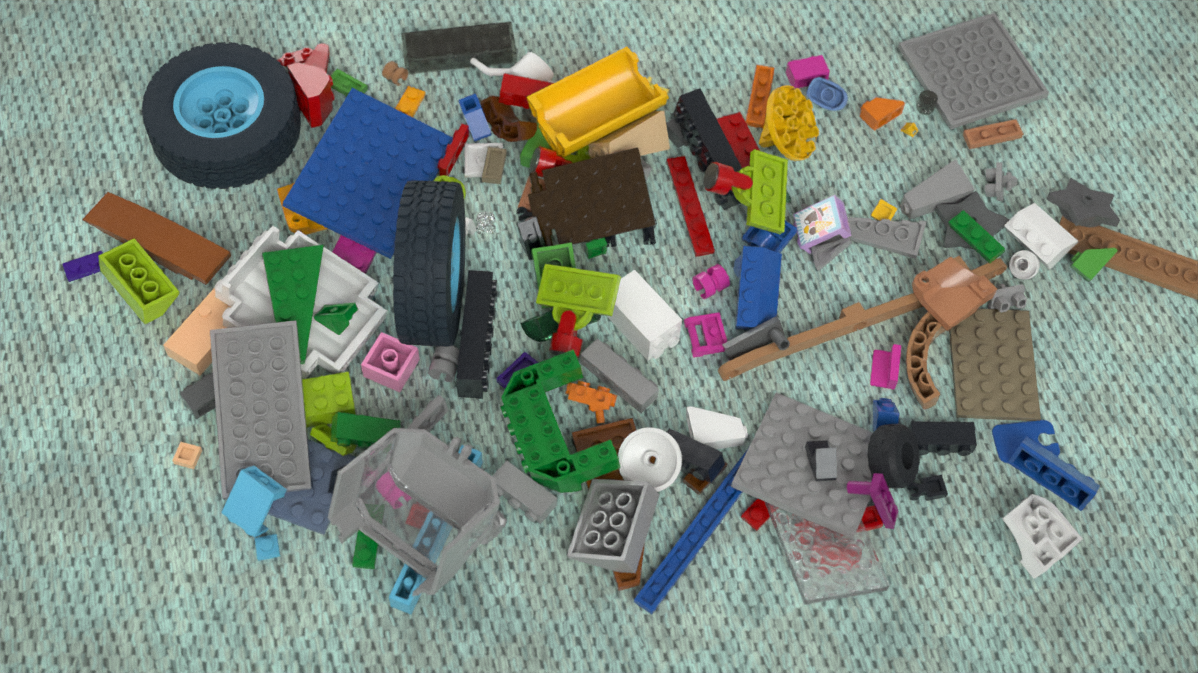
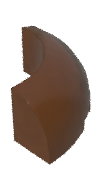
(504, 121)

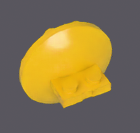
(789, 123)

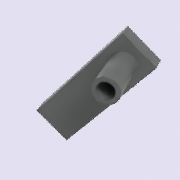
(757, 337)

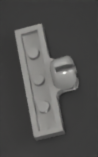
(431, 415)

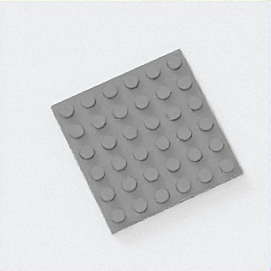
(973, 70)
(781, 473)

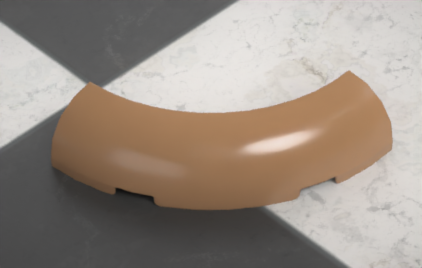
(916, 360)

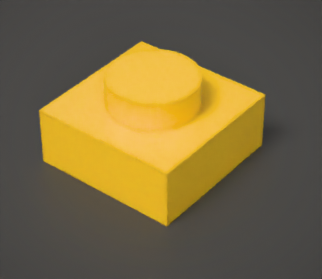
(883, 211)

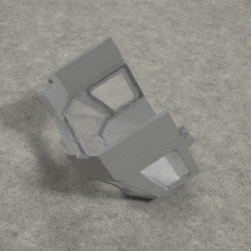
(417, 502)

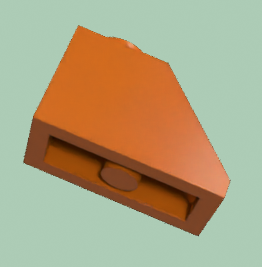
(880, 111)

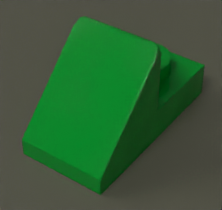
(336, 316)

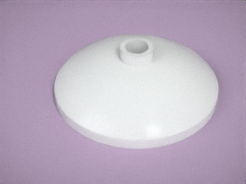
(636, 453)

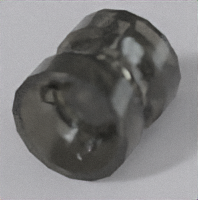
(926, 102)

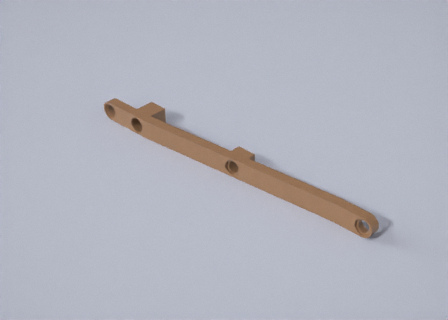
(849, 320)

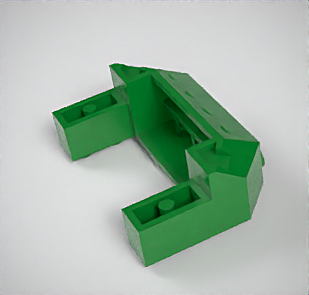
(538, 430)

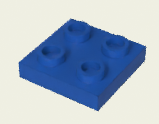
(776, 242)

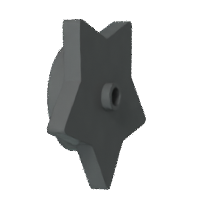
(1084, 206)
(975, 207)

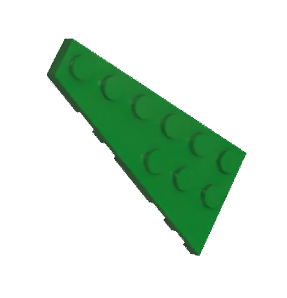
(292, 287)

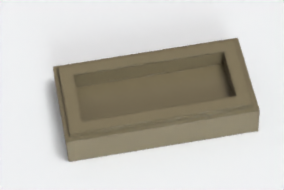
(494, 165)

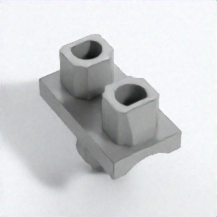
(997, 189)
(1008, 297)

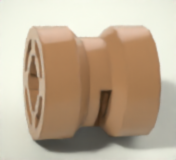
(393, 72)

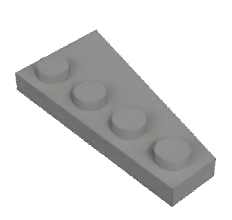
(888, 235)

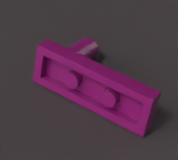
(880, 495)

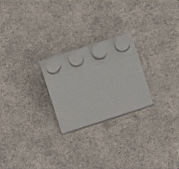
(614, 524)

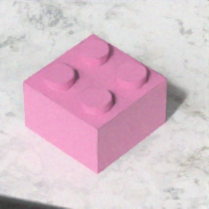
(390, 362)

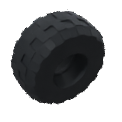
(894, 454)

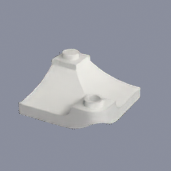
(1040, 533)

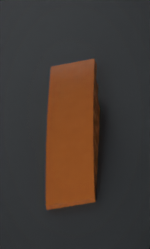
(161, 238)

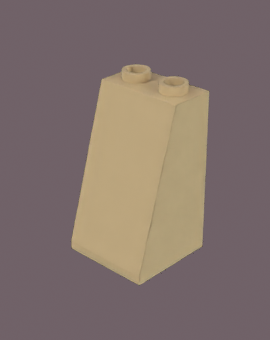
(646, 133)

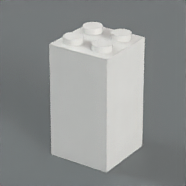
(645, 317)

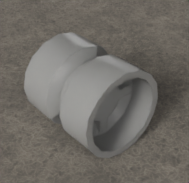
(444, 362)

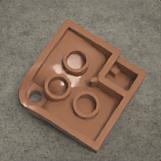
(951, 292)

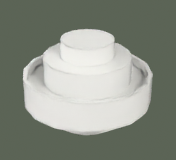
(1024, 261)

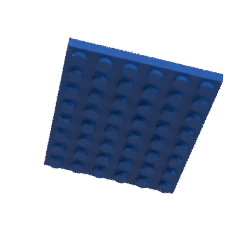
(362, 169)

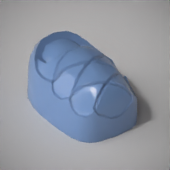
(827, 94)

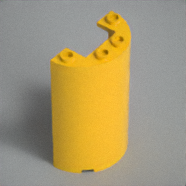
(594, 102)

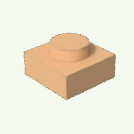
(187, 455)

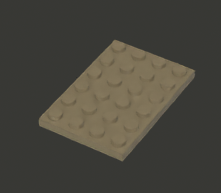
(994, 366)

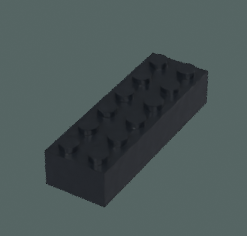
(705, 138)
(476, 334)

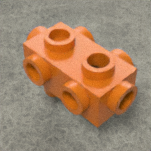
(597, 399)

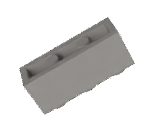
(524, 493)

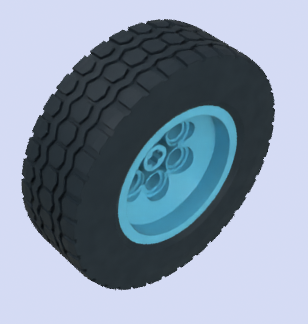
(221, 115)
(429, 263)

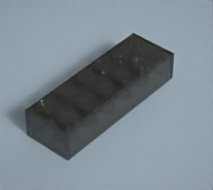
(456, 46)

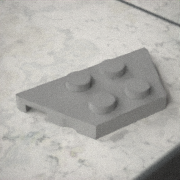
(828, 249)

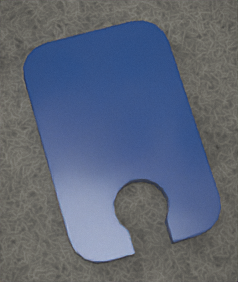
(1010, 436)

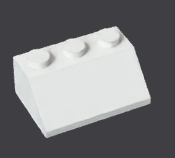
(1040, 235)

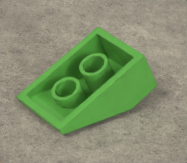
(553, 255)

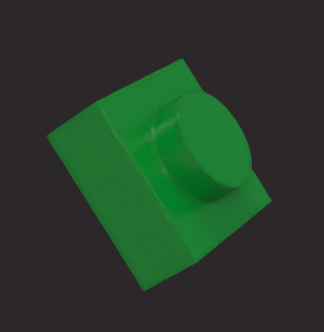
(596, 248)

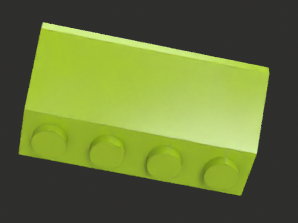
(138, 280)

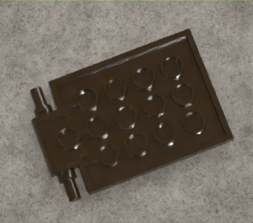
(592, 198)

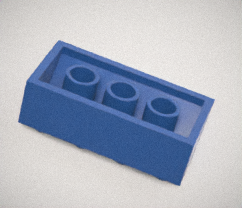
(757, 287)
(1054, 473)

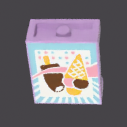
(821, 222)

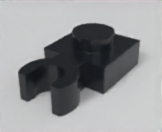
(930, 487)

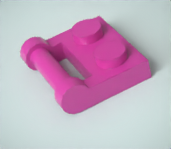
(712, 331)

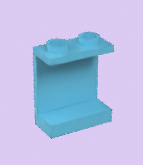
(251, 500)

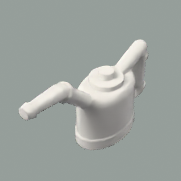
(529, 66)

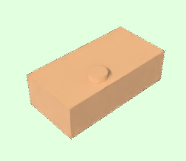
(191, 341)

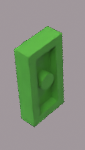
(344, 83)

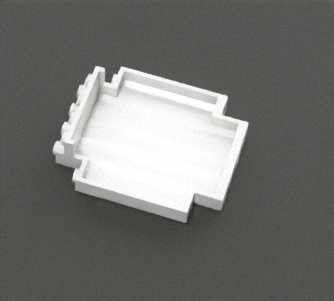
(338, 283)

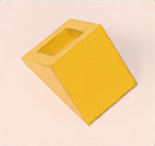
(908, 128)

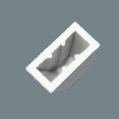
(715, 428)

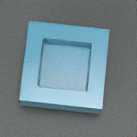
(267, 547)

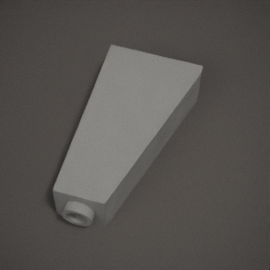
(944, 187)

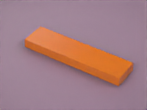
(759, 96)

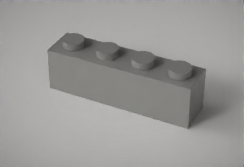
(619, 375)

